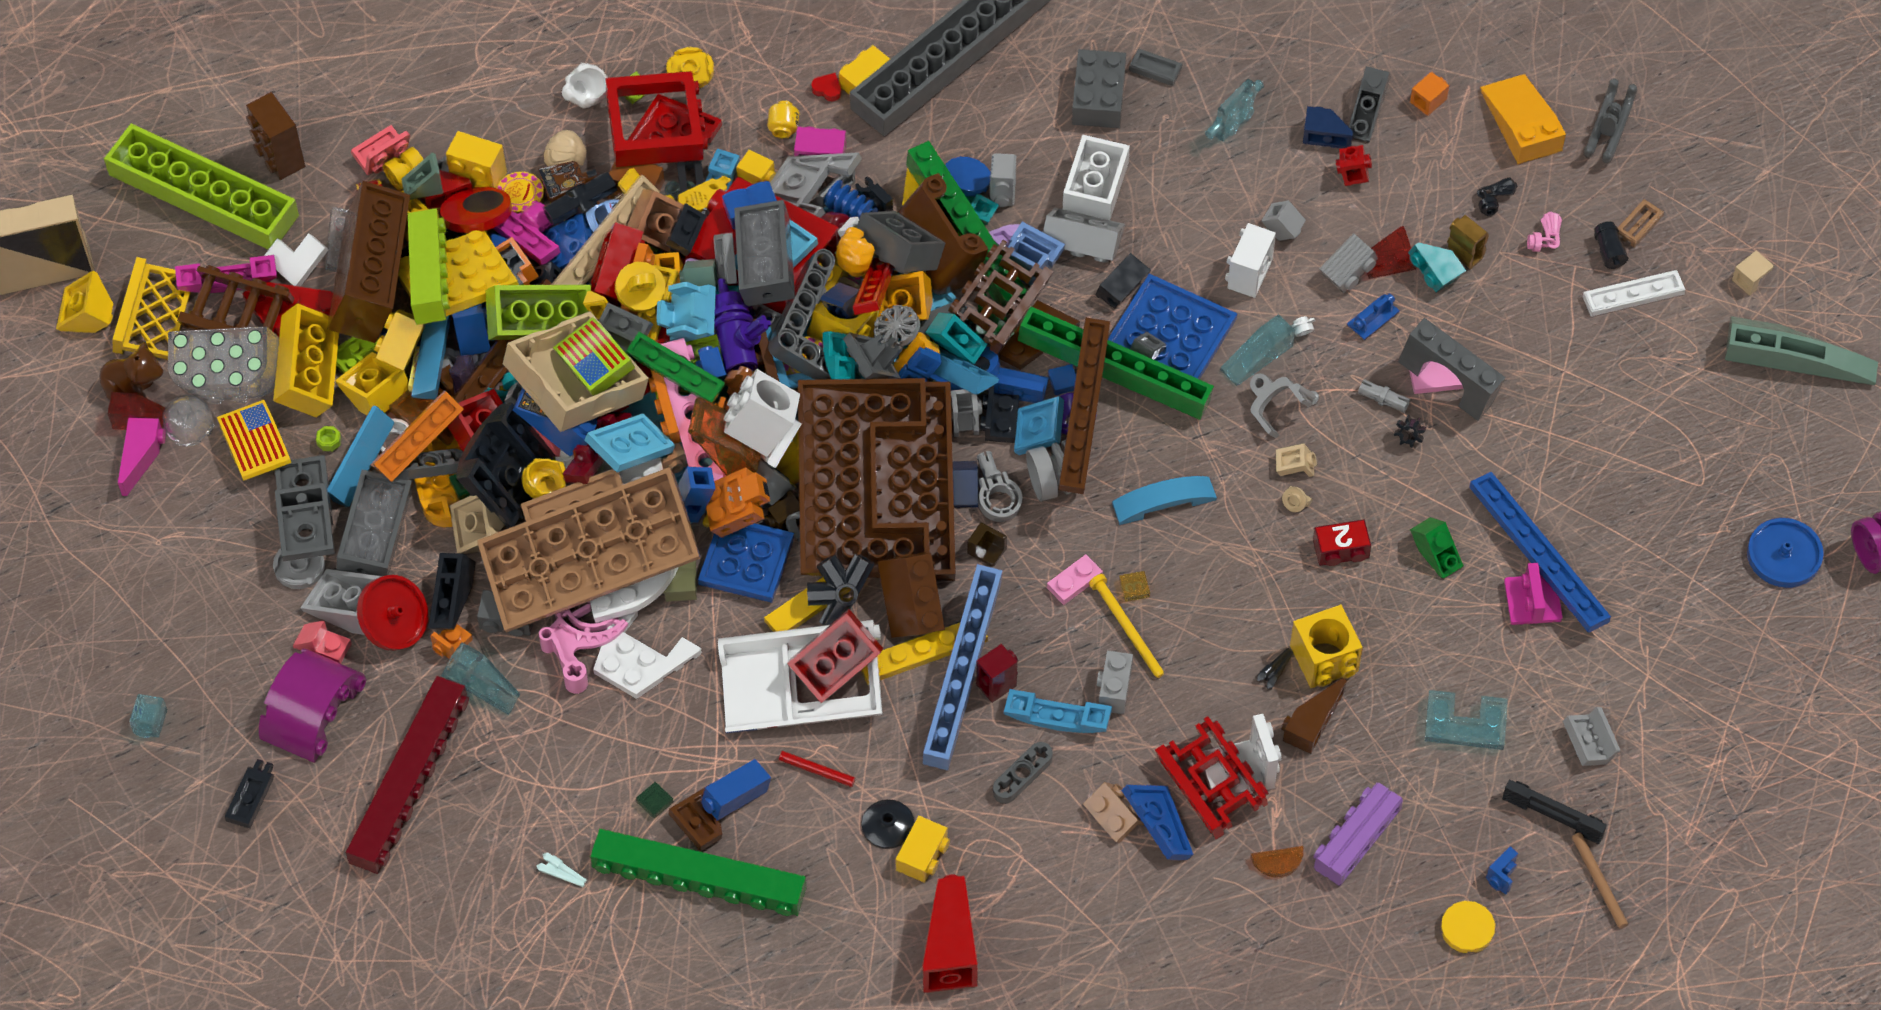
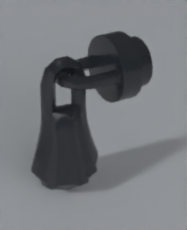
(1489, 204)

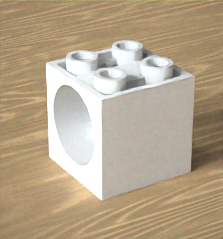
(761, 412)

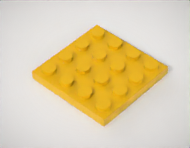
(471, 268)

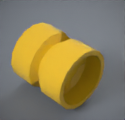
(397, 168)

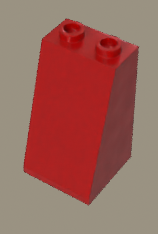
(950, 945)

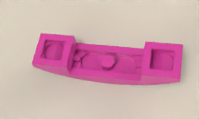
(259, 268)

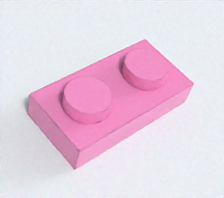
(1073, 579)

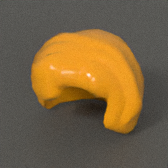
(854, 253)

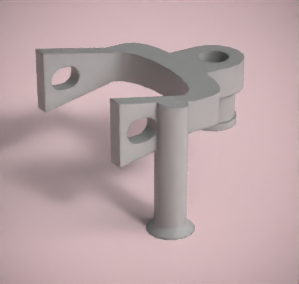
(1270, 389)

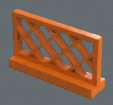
(417, 436)

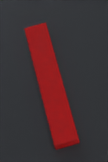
(873, 287)

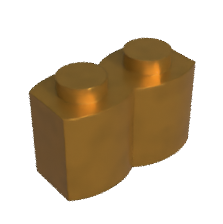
(1467, 241)

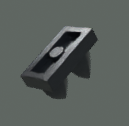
(685, 230)

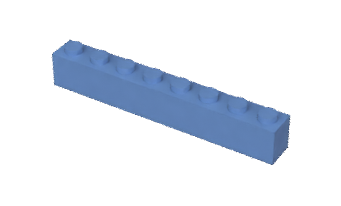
(962, 667)

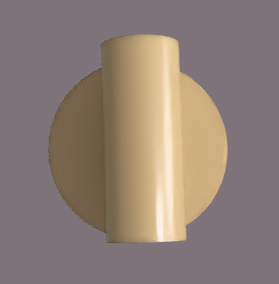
(1295, 499)

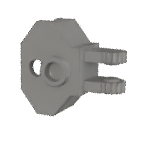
(965, 411)

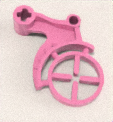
(566, 640)

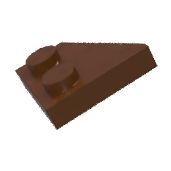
(696, 821)

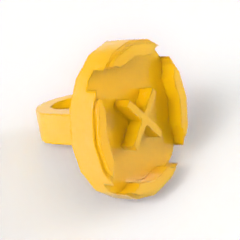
(640, 286)

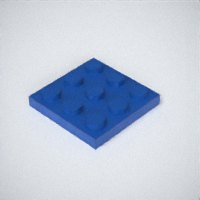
(747, 561)

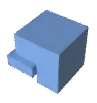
(1034, 247)

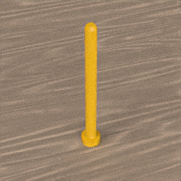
(1099, 583)

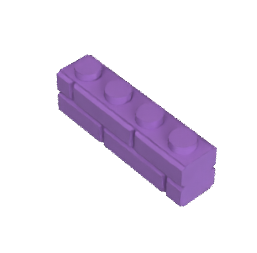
(1358, 833)

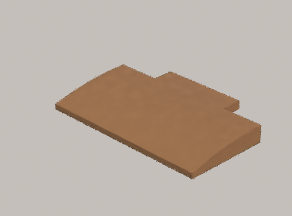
(587, 544)

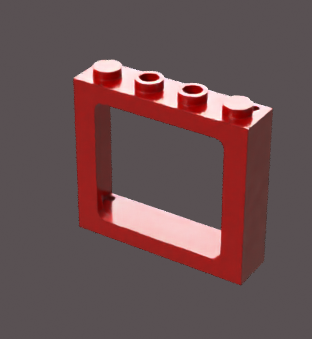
(657, 149)

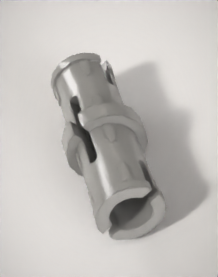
(1384, 396)

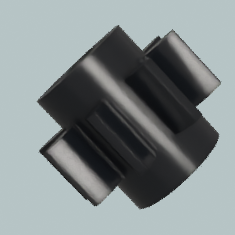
(1413, 436)

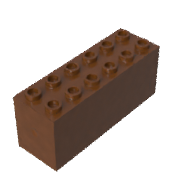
(368, 262)

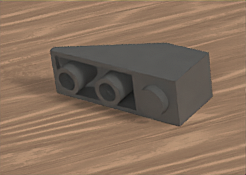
(1369, 103)

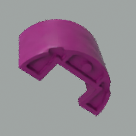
(305, 701)

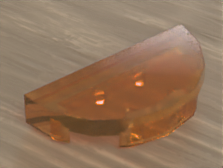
(1278, 862)

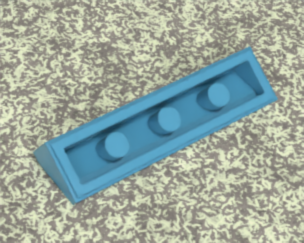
(430, 359)
(964, 373)
(360, 456)

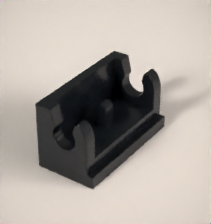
(1122, 280)

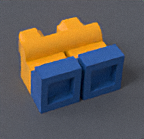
(919, 358)

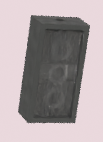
(764, 253)
(374, 524)

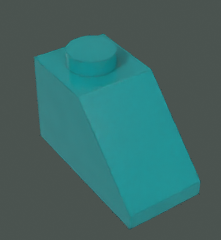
(956, 337)

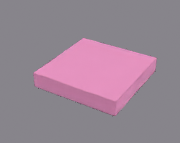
(1435, 379)

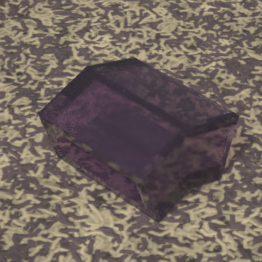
(461, 370)

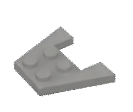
(803, 175)

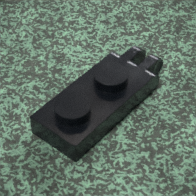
(250, 794)

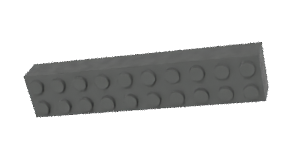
(936, 59)

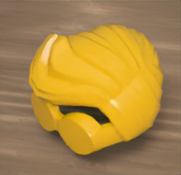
(543, 477)

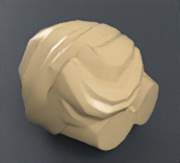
(564, 148)

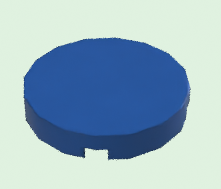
(970, 175)

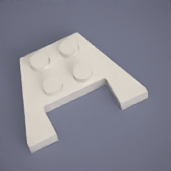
(636, 666)

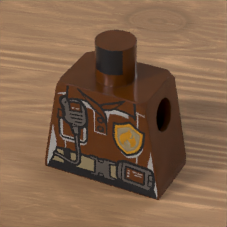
(562, 177)

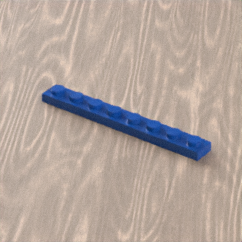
(1540, 550)

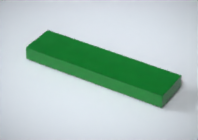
(674, 368)

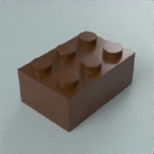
(275, 136)

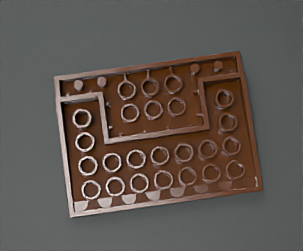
(876, 472)

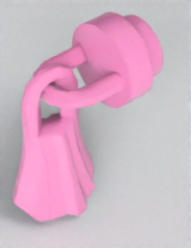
(1551, 224)

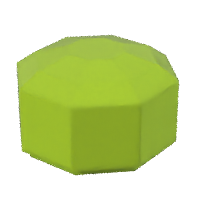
(328, 438)

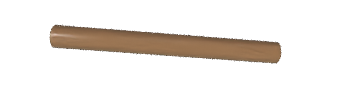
(1600, 881)

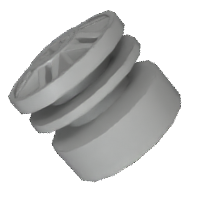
(1045, 470)

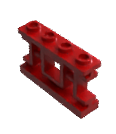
(1195, 787)

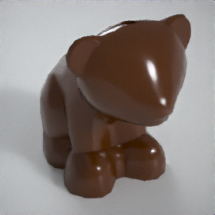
(130, 374)

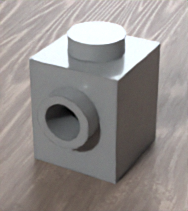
(1284, 220)

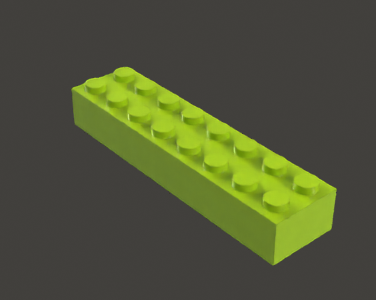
(201, 186)

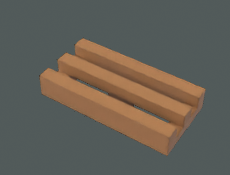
(1628, 236)

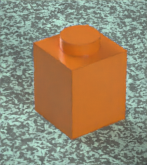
(1429, 93)

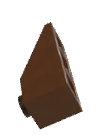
(1312, 717)

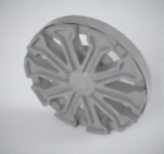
(897, 326)

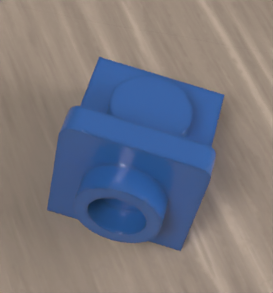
(1501, 869)

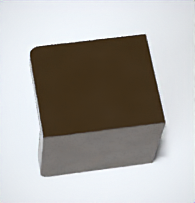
(987, 544)

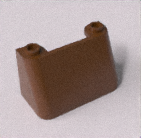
(960, 254)

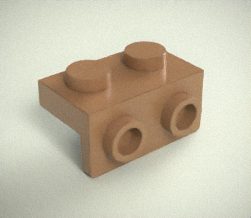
(1113, 811)

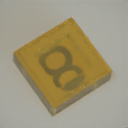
(1134, 586)

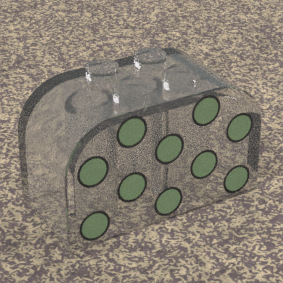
(224, 363)

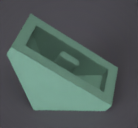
(423, 179)

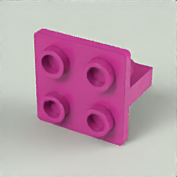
(1531, 598)

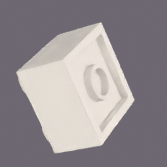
(1250, 260)

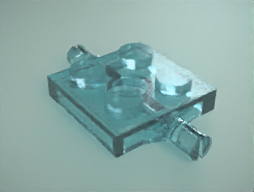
(1235, 110)

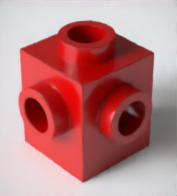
(1354, 165)

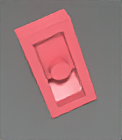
(323, 642)

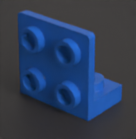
(569, 237)

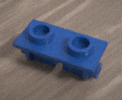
(1374, 316)

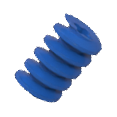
(845, 203)

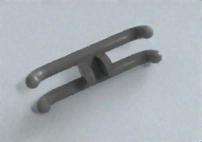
(1611, 121)

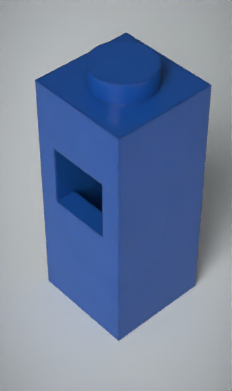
(696, 490)
(735, 789)

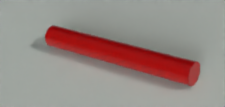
(817, 768)

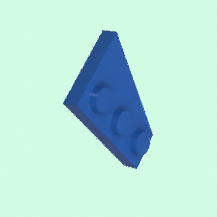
(1160, 817)

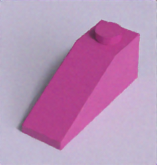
(139, 451)

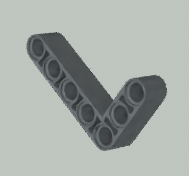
(800, 316)

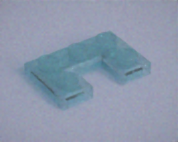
(1450, 729)

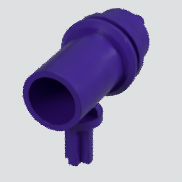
(736, 329)

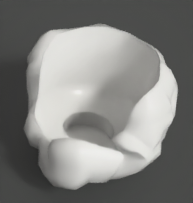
(585, 86)

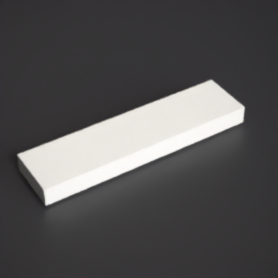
(1633, 293)

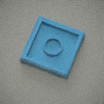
(1039, 425)

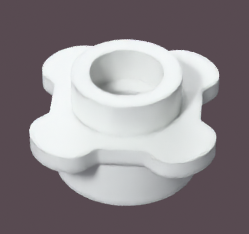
(1303, 326)

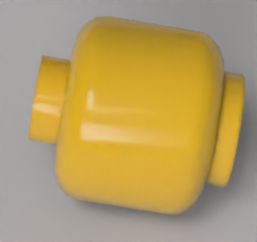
(783, 119)

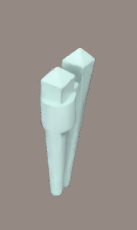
(559, 870)

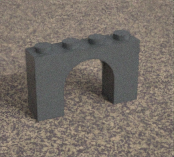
(1478, 379)

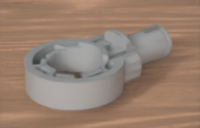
(993, 483)

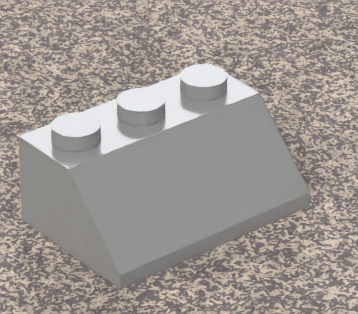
(1085, 234)

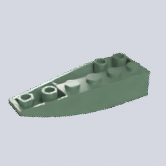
(1791, 350)

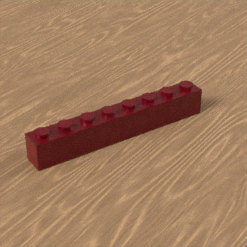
(407, 775)

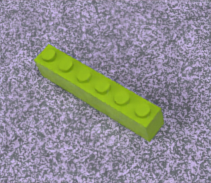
(428, 266)

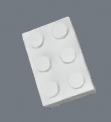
(1096, 177)

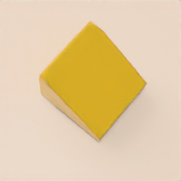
(595, 303)

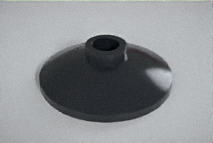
(887, 834)

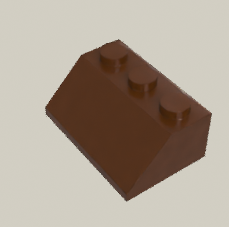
(911, 595)

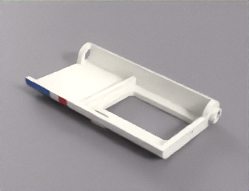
(763, 687)

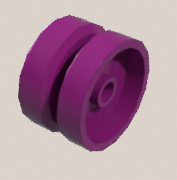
(1867, 541)

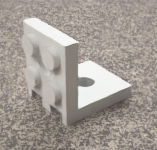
(1258, 753)

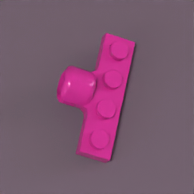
(527, 232)

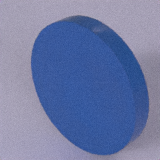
(1785, 552)

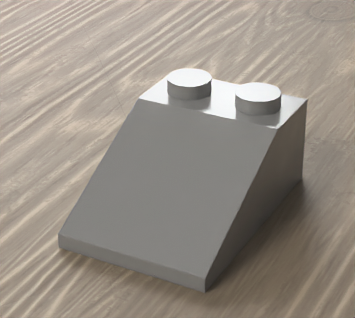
(337, 597)

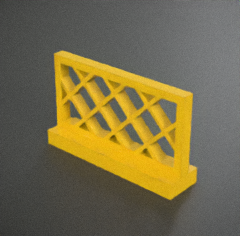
(131, 305)

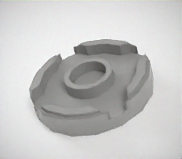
(299, 572)

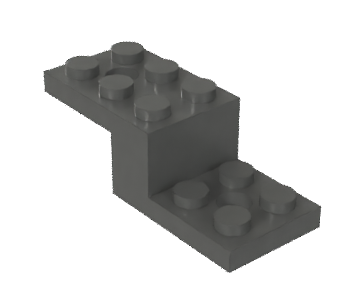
(304, 509)

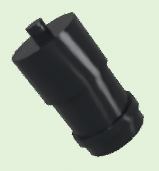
(1610, 244)

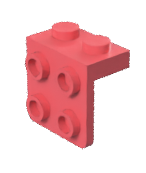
(380, 149)

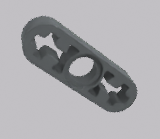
(418, 469)
(1020, 784)

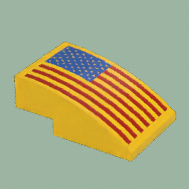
(253, 440)

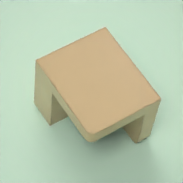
(1750, 272)

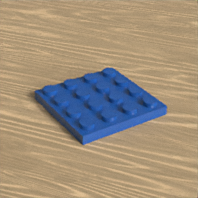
(1182, 320)

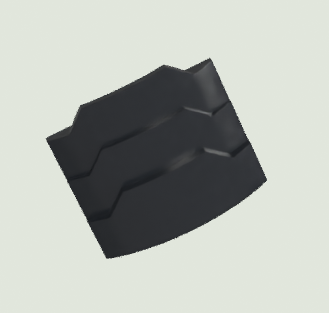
(496, 459)

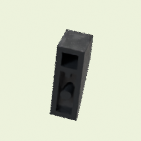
(451, 589)

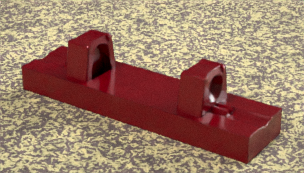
(586, 460)

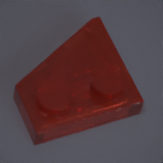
(1392, 255)

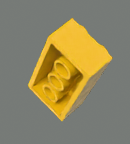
(306, 361)

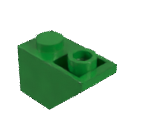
(1437, 546)

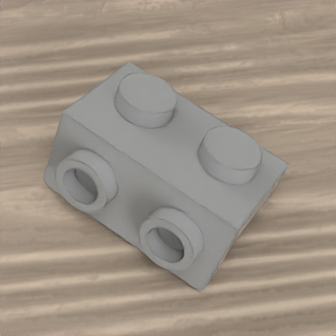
(1592, 737)

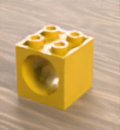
(824, 321)
(1330, 628)

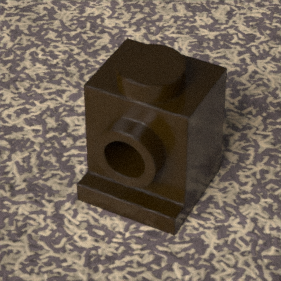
(781, 510)

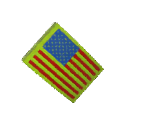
(594, 357)

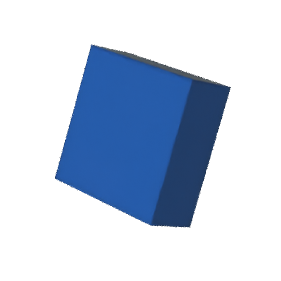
(1062, 379)

